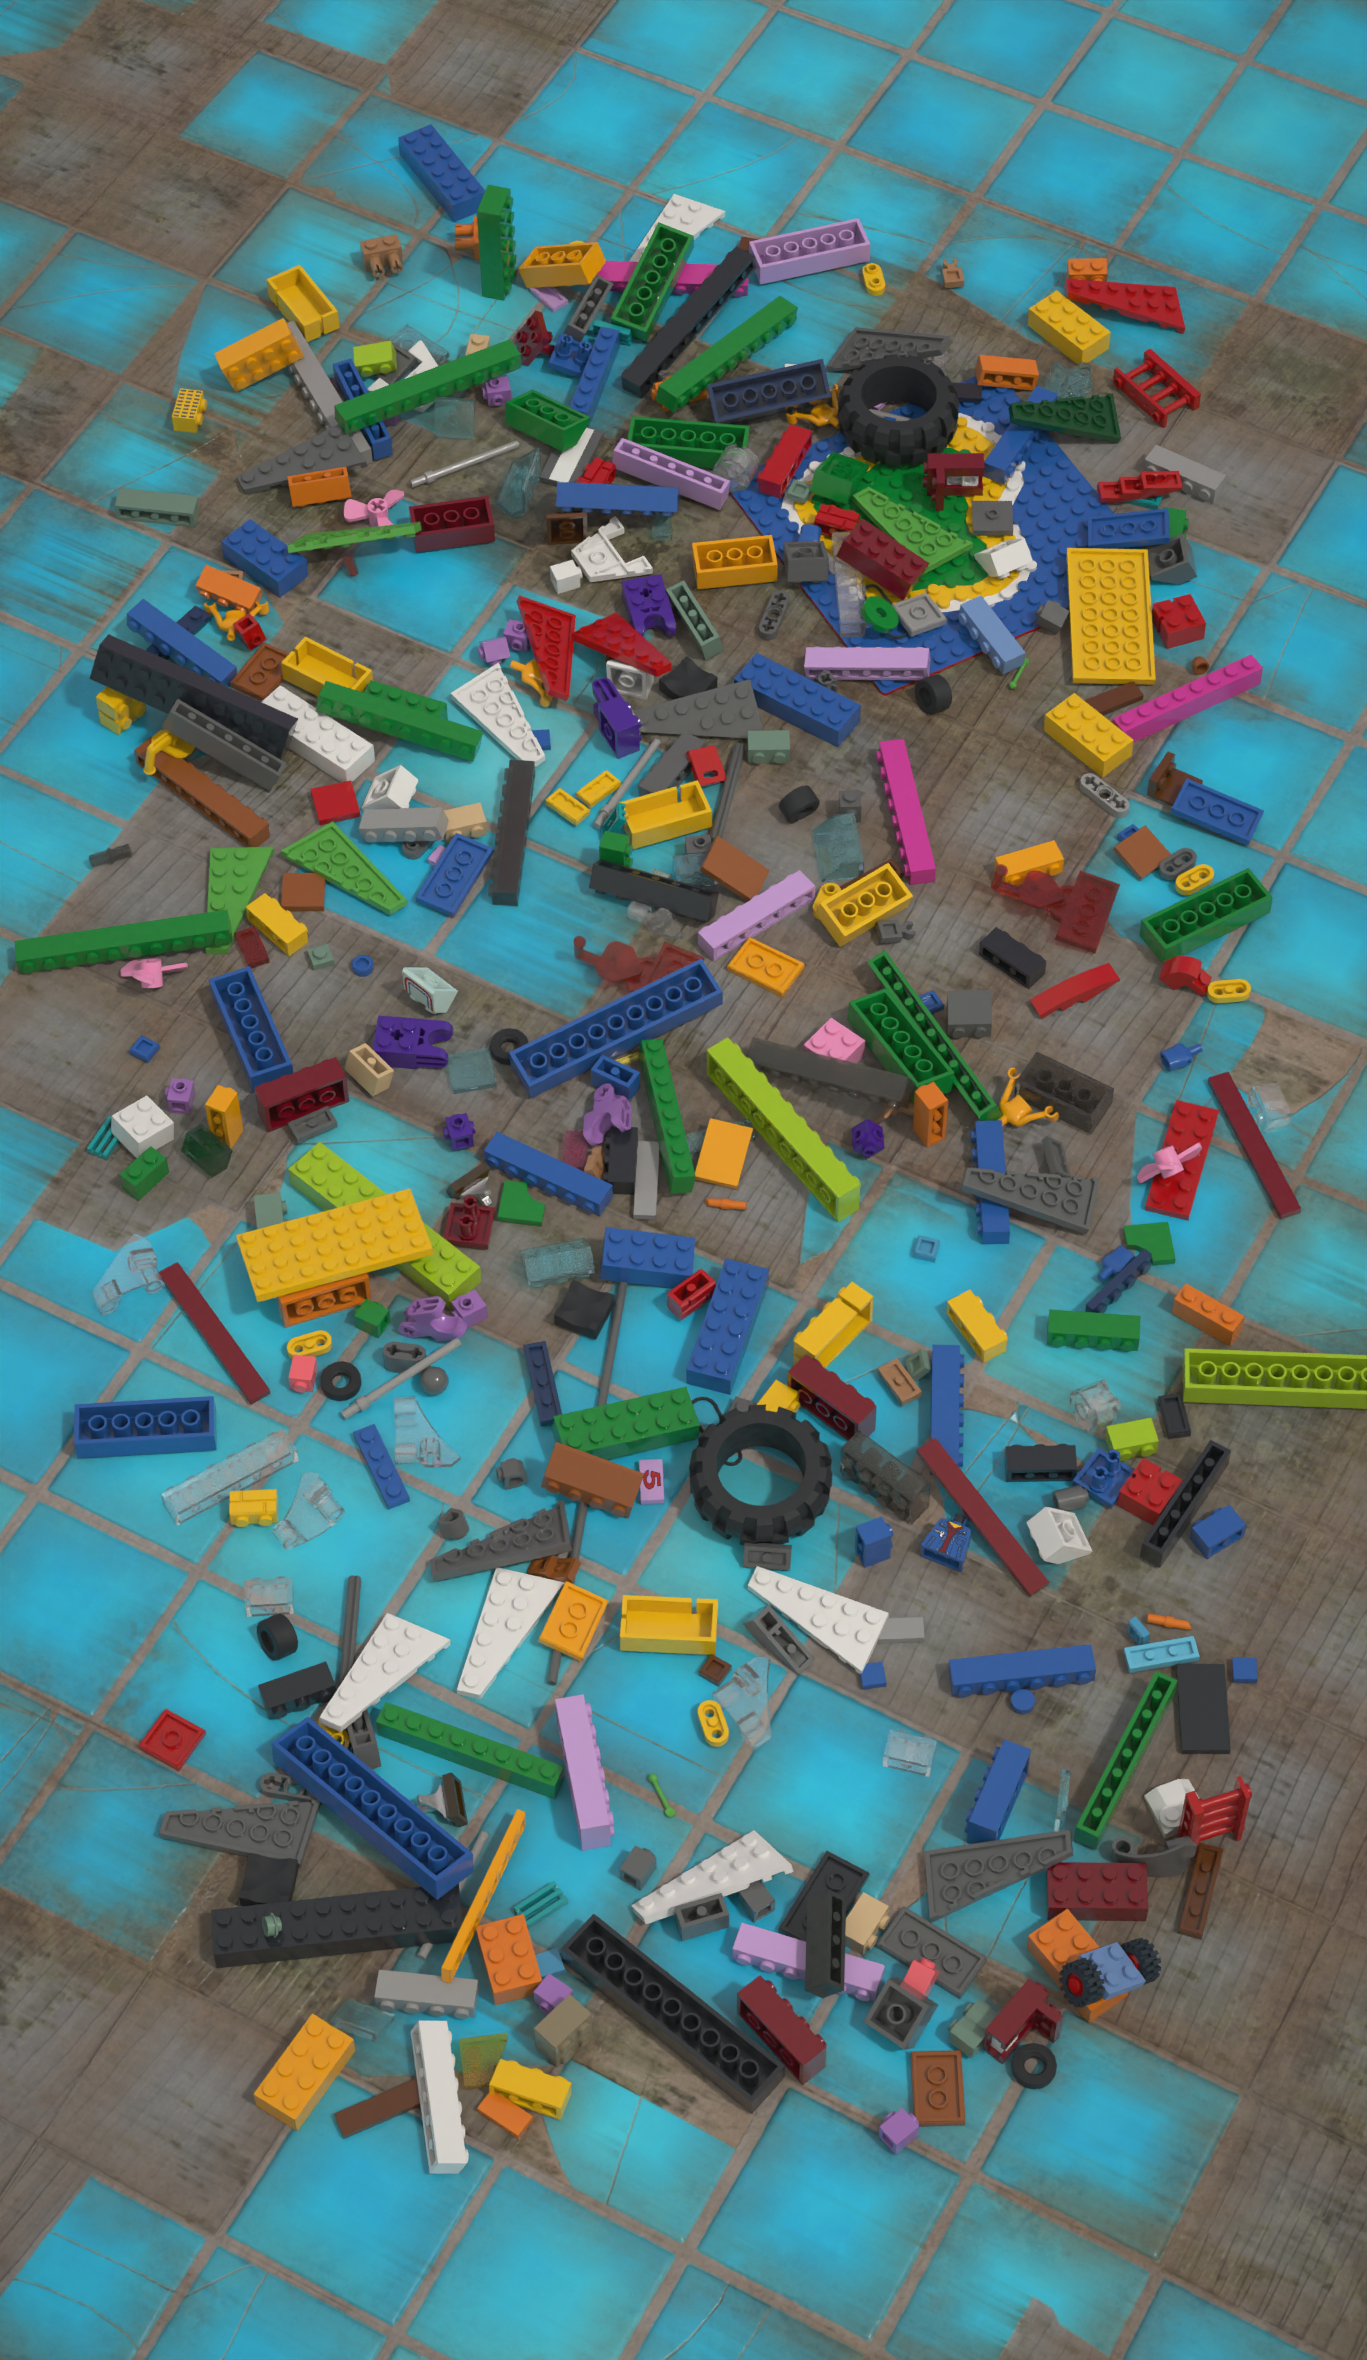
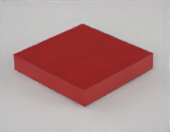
(335, 802)
(172, 1739)

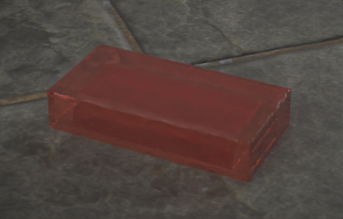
(252, 947)

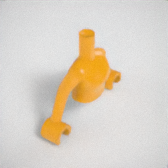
(821, 414)
(233, 616)
(531, 676)
(1017, 1109)

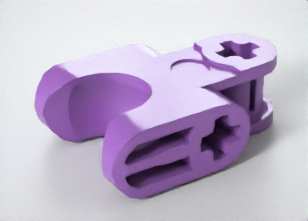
(607, 1112)
(426, 1318)

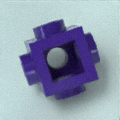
(459, 1131)
(867, 1138)

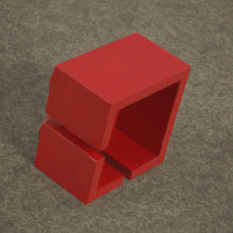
(1178, 621)
(1148, 1491)

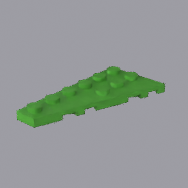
(911, 529)
(345, 538)
(344, 865)
(233, 883)

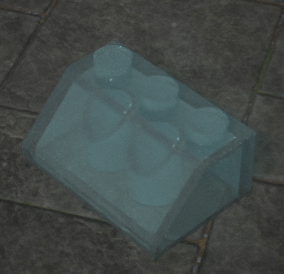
(520, 484)
(838, 848)
(557, 1262)

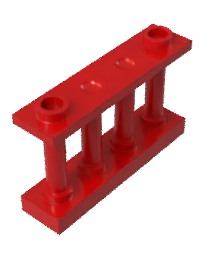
(1164, 374)
(1215, 1815)

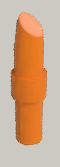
(726, 1204)
(1168, 1622)

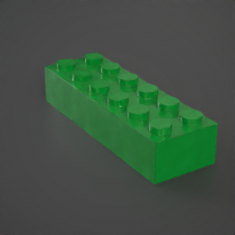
(496, 242)
(653, 281)
(688, 441)
(1206, 915)
(898, 1041)
(630, 1425)

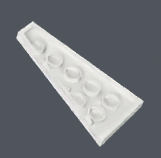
(498, 712)

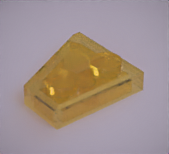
(480, 2058)

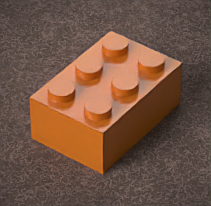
(508, 1959)

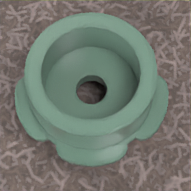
(271, 1925)

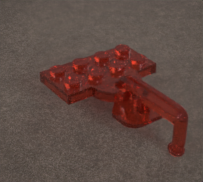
(1078, 908)
(621, 963)

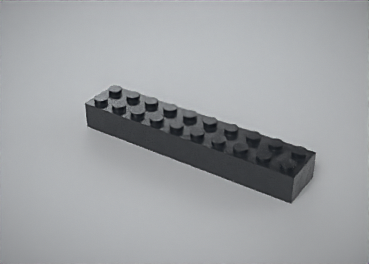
(163, 682)
(335, 1926)
(673, 2013)

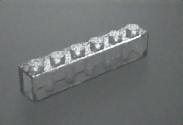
(848, 592)
(232, 1474)

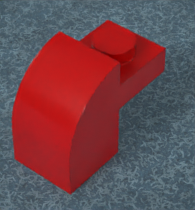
(1185, 971)

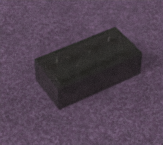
(1072, 1094)
(884, 1478)

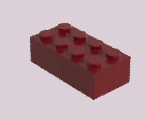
(453, 523)
(882, 559)
(301, 1093)
(832, 1399)
(1098, 1891)
(782, 2029)

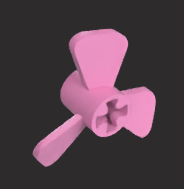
(375, 510)
(150, 971)
(1167, 1162)

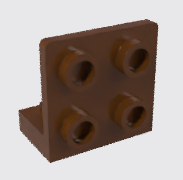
(1168, 781)

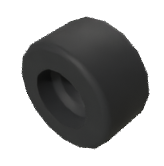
(933, 694)
(799, 804)
(277, 1637)

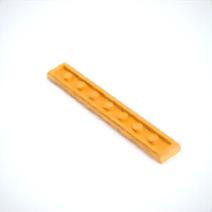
(483, 1896)

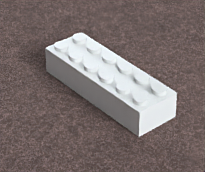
(323, 739)

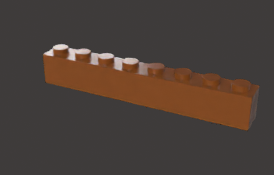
(207, 797)

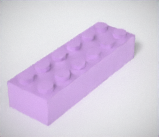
(810, 251)
(584, 1772)

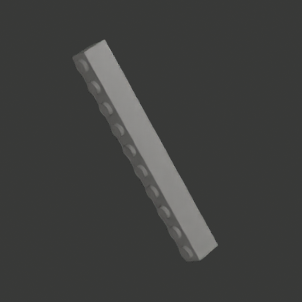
(321, 392)

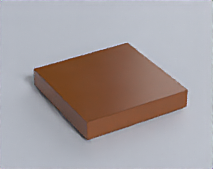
(1142, 852)
(303, 892)

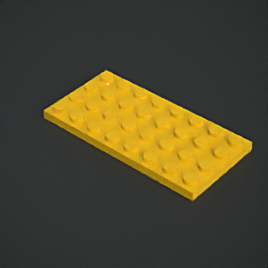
(1110, 616)
(334, 1245)

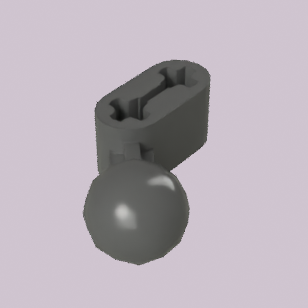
(402, 1356)

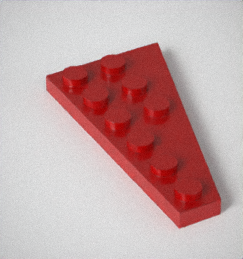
(1131, 300)
(622, 642)
(551, 643)

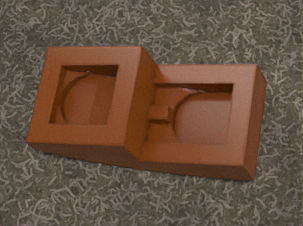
(555, 1568)

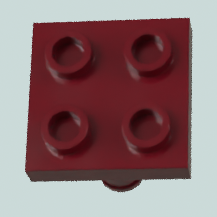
(534, 339)
(469, 1224)

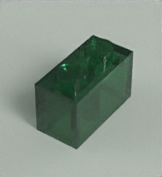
(206, 1150)

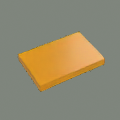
(765, 967)
(723, 1153)
(573, 1621)

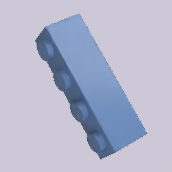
(991, 635)

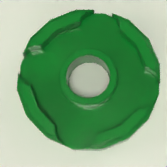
(876, 605)

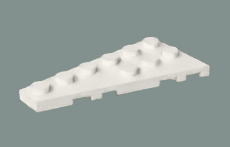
(685, 216)
(828, 1618)
(507, 1619)
(383, 1665)
(724, 1872)

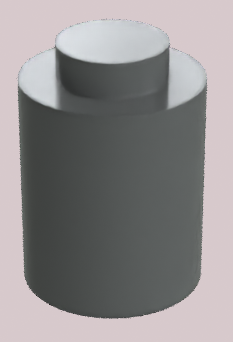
(1070, 1498)

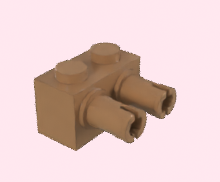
(382, 253)

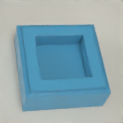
(926, 1249)
(1138, 1631)
(550, 1962)

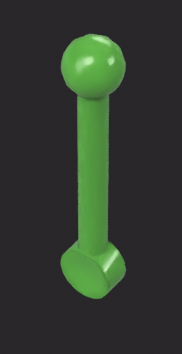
(1012, 684)
(669, 1812)

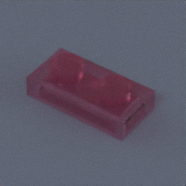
(575, 1149)

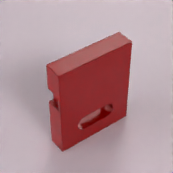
(706, 761)

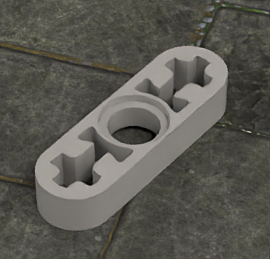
(1102, 787)

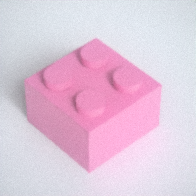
(836, 1042)

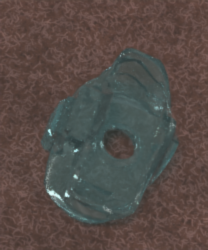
(1076, 380)

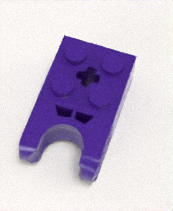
(648, 604)
(615, 719)
(409, 1042)

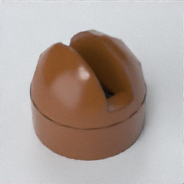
(1200, 665)

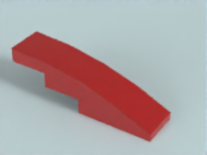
(1139, 487)
(1077, 988)

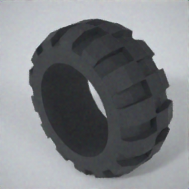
(904, 381)
(767, 1429)

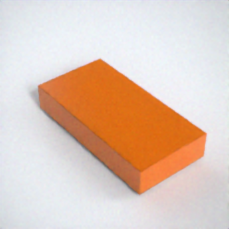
(505, 2114)

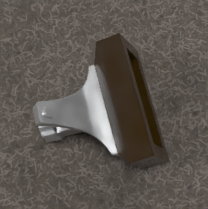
(472, 1185)
(447, 1801)

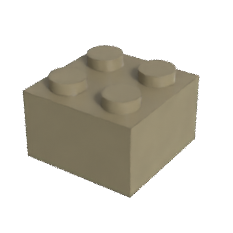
(563, 2031)

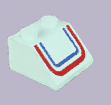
(428, 989)

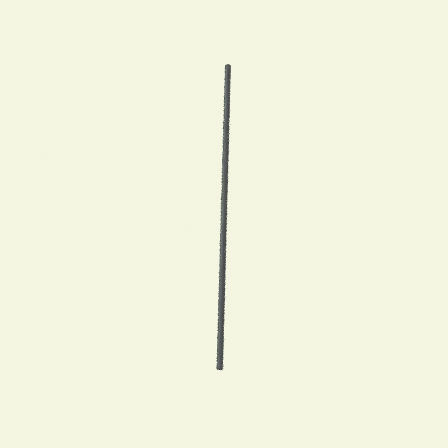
(602, 1400)

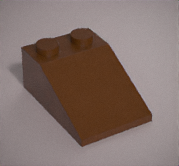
(566, 527)

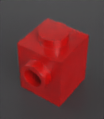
(249, 631)

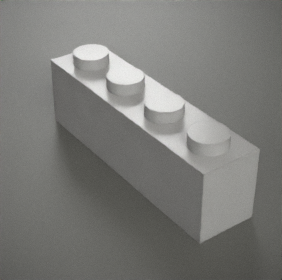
(1195, 477)
(403, 824)
(426, 1994)

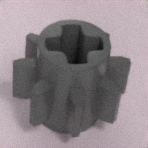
(826, 680)

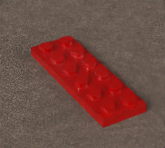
(1187, 1127)

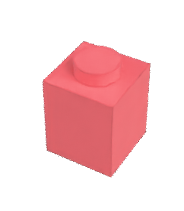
(303, 1373)
(922, 1975)

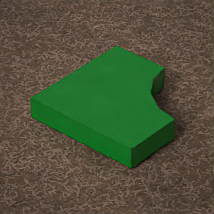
(519, 1206)
(1153, 1238)

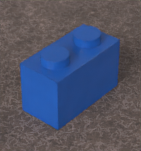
(623, 1078)
(1217, 1531)
(873, 1541)

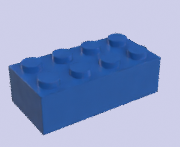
(264, 558)
(646, 1257)
(998, 1793)

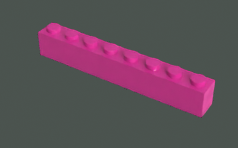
(689, 281)
(1190, 698)
(906, 811)

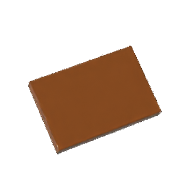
(261, 673)
(734, 869)
(938, 2088)

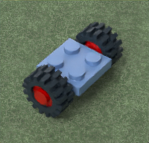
(1109, 1972)

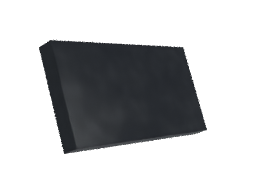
(1203, 1709)
(830, 1874)

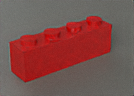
(784, 461)

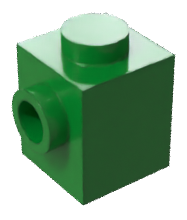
(371, 1318)

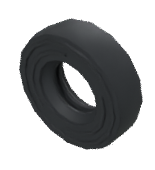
(503, 1036)
(334, 1370)
(1029, 2080)

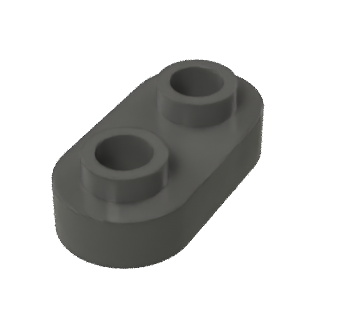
(417, 851)
(1176, 865)

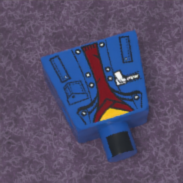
(948, 1543)

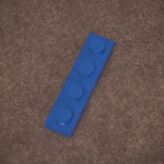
(381, 1466)

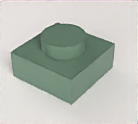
(799, 491)
(320, 957)
(918, 1364)

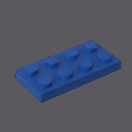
(1129, 529)
(1217, 812)
(454, 875)

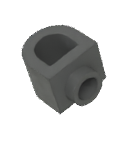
(512, 1473)
(453, 1524)

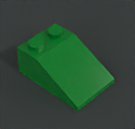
(838, 478)

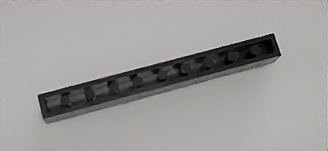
(688, 321)

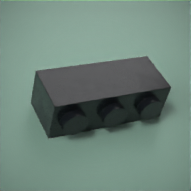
(1012, 957)
(621, 1160)
(1040, 1463)
(297, 1690)

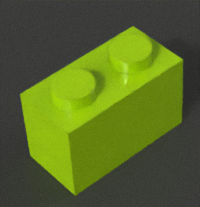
(375, 358)
(1132, 1438)

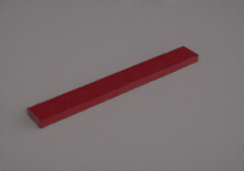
(1254, 1145)
(214, 1333)
(982, 1517)

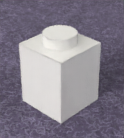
(565, 576)

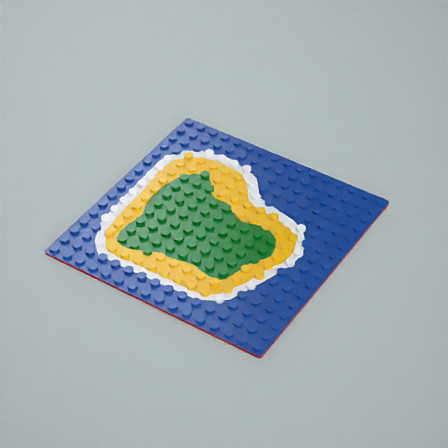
(1048, 510)

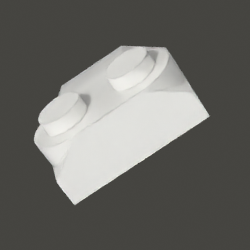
(1167, 1805)

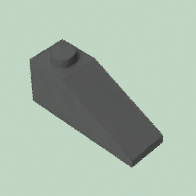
(778, 1639)
(364, 1741)

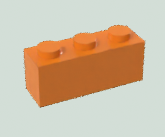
(1006, 372)
(319, 486)
(228, 590)
(930, 1114)
(1208, 1314)

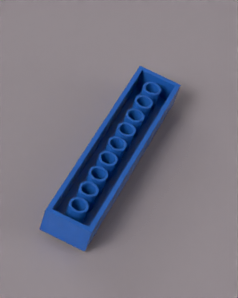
(616, 1028)
(373, 1808)

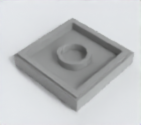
(919, 614)

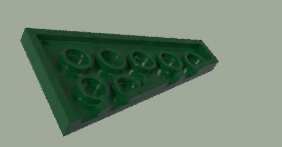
(1076, 416)

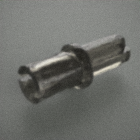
(110, 855)

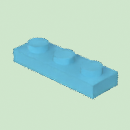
(1161, 1654)

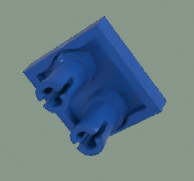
(570, 356)
(1104, 1476)

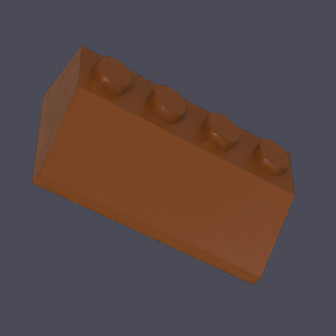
(592, 1480)

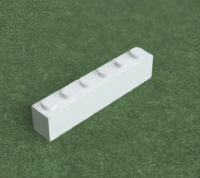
(439, 2097)

